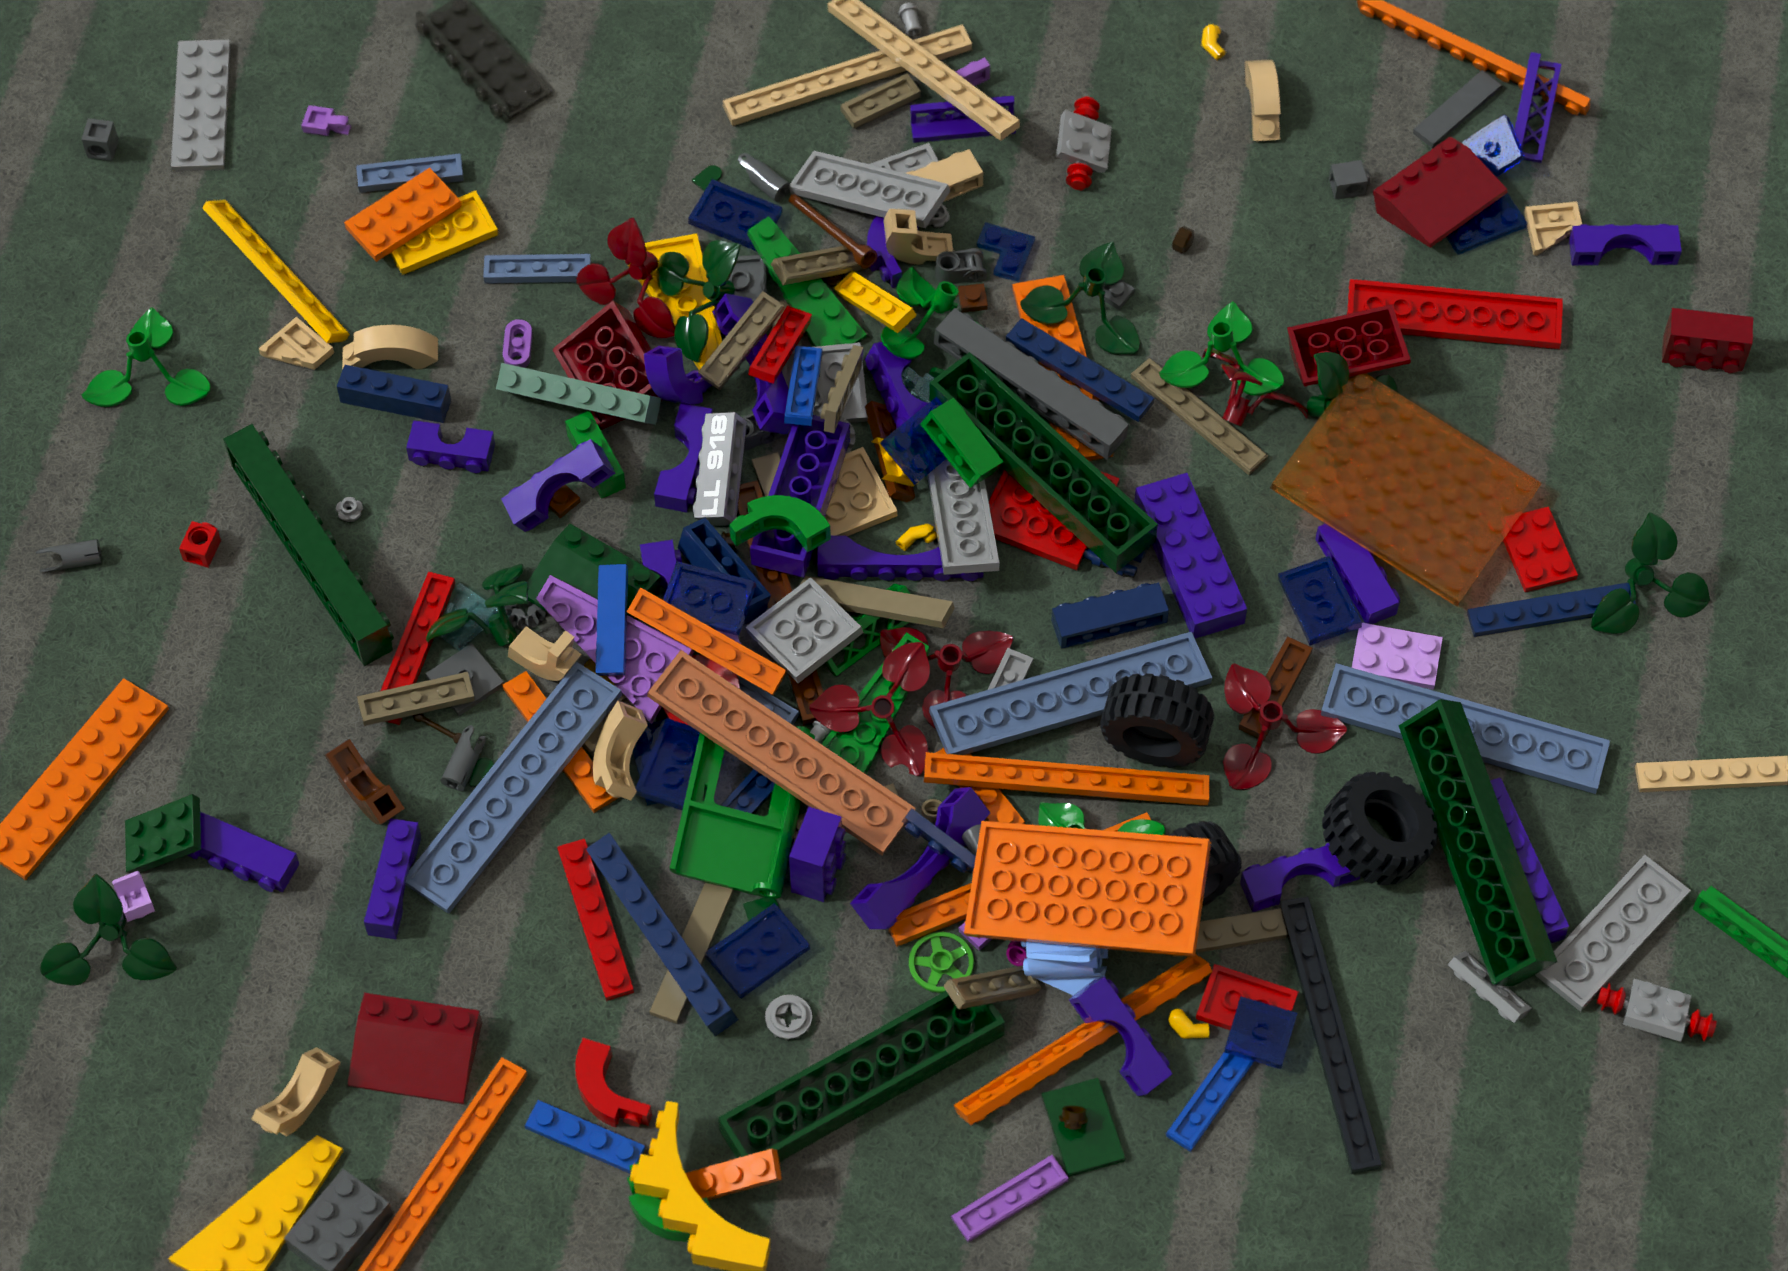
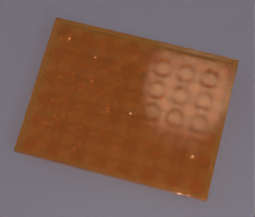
(1406, 486)

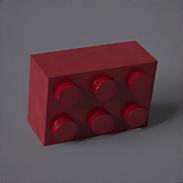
(1707, 340)

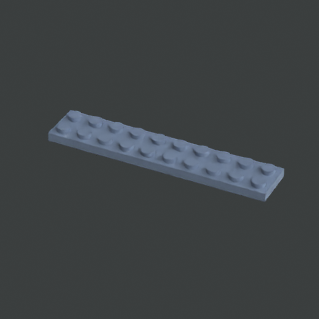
(1060, 695)
(1501, 736)
(512, 787)

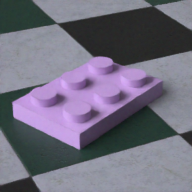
(1398, 654)

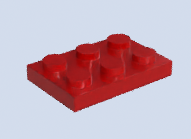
(1539, 551)
(1226, 988)

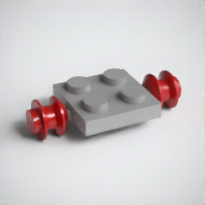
(1083, 142)
(1657, 1010)

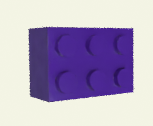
(817, 854)

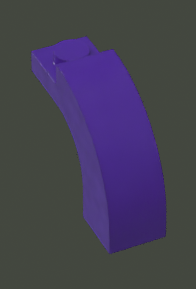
(885, 261)
(668, 378)

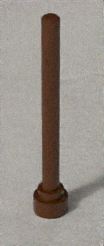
(863, 254)

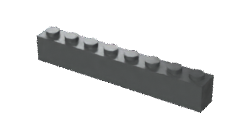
(1034, 384)

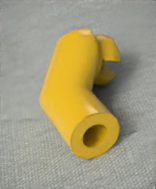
(1209, 41)
(923, 531)
(1185, 1028)

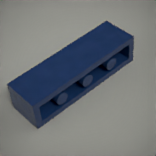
(394, 393)
(708, 550)
(1109, 615)

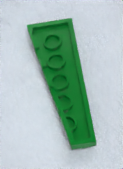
(830, 320)
(864, 741)

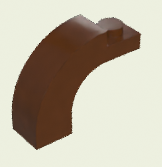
(371, 796)

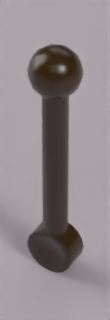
(420, 717)

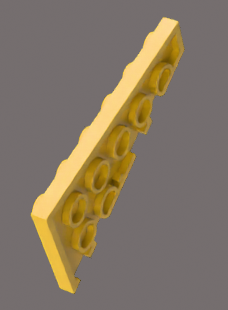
(691, 295)
(255, 1226)

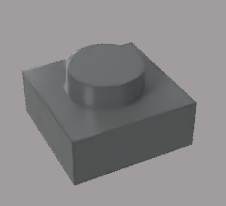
(1118, 294)

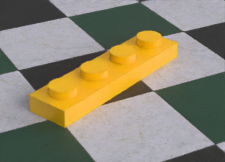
(875, 301)

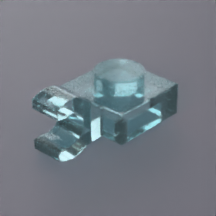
(919, 385)

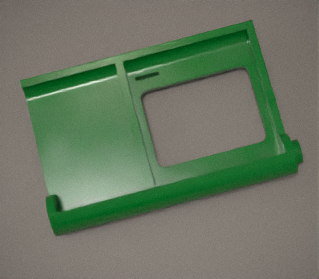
(730, 844)

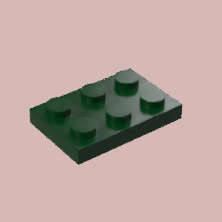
(163, 834)

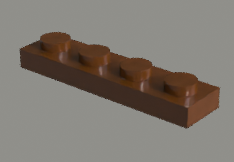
(882, 426)
(1282, 679)

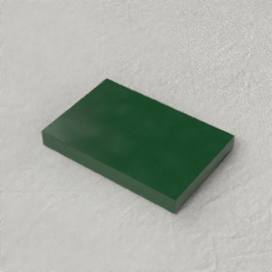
(1097, 1141)

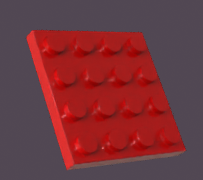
(1029, 526)

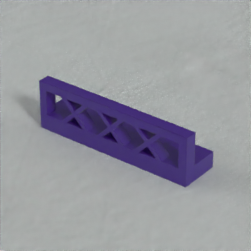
(1527, 103)
(942, 126)

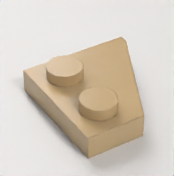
(1550, 224)
(297, 346)

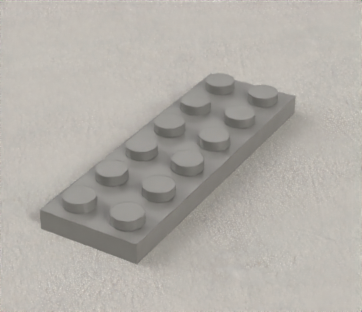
(201, 105)
(867, 187)
(962, 522)
(1613, 932)

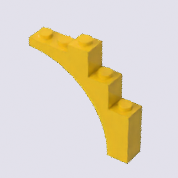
(716, 1240)

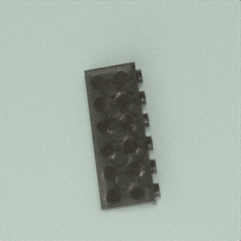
(483, 59)

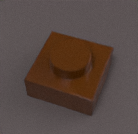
(972, 298)
(563, 501)

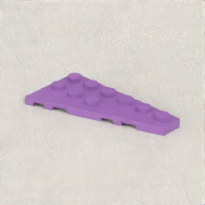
(646, 649)

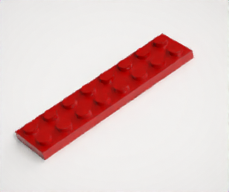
(1464, 313)

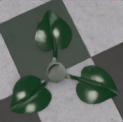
(719, 262)
(1098, 268)
(1332, 375)
(1651, 542)
(499, 623)
(100, 904)

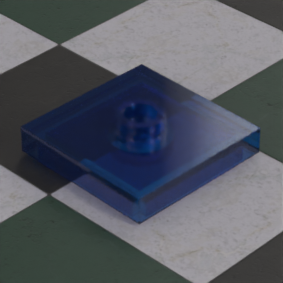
(1496, 146)
(1260, 1032)

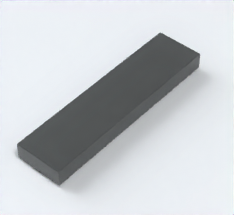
(1457, 109)

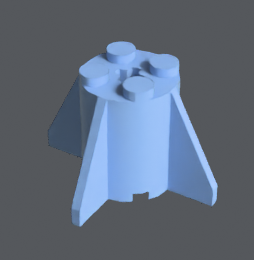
(1064, 965)

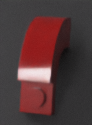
(590, 1070)

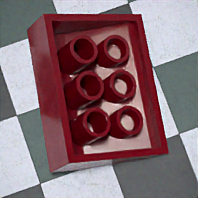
(1438, 192)
(1366, 340)
(607, 353)
(414, 1048)

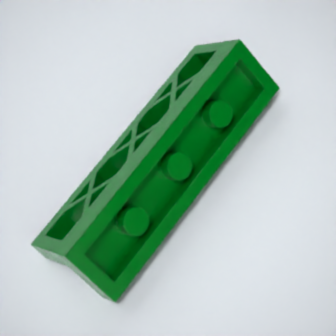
(864, 621)
(1743, 928)

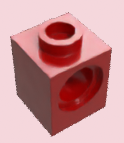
(202, 553)

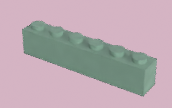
(578, 393)

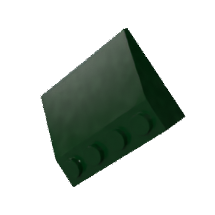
(576, 561)

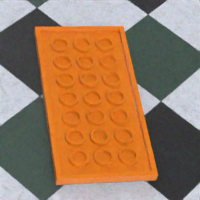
(1088, 888)

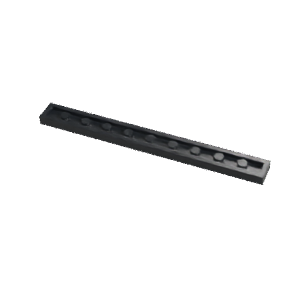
(1330, 1036)

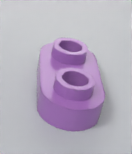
(517, 346)

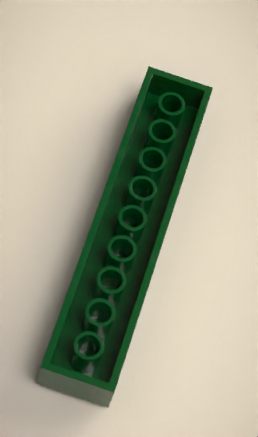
(1048, 465)
(309, 544)
(1477, 844)
(860, 1077)

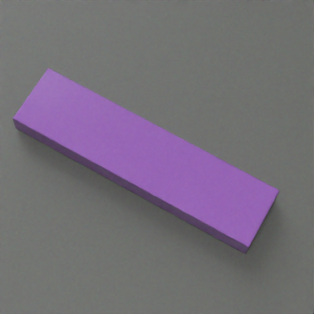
(1010, 1198)

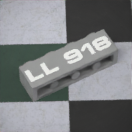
(720, 468)

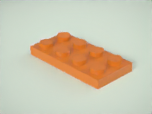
(402, 214)

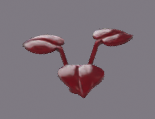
(628, 244)
(1238, 406)
(982, 648)
(1249, 689)
(839, 708)

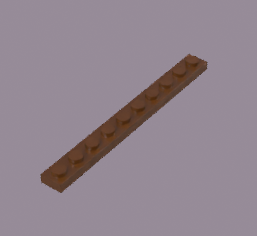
(779, 586)

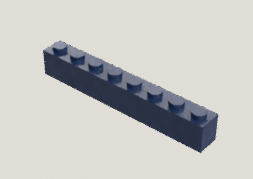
(662, 934)

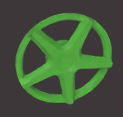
(940, 961)

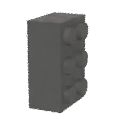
(338, 1224)

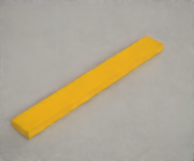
(276, 271)

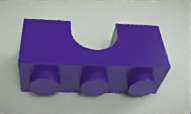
(472, 452)

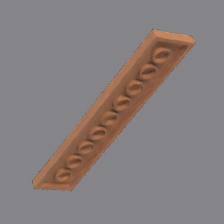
(780, 751)

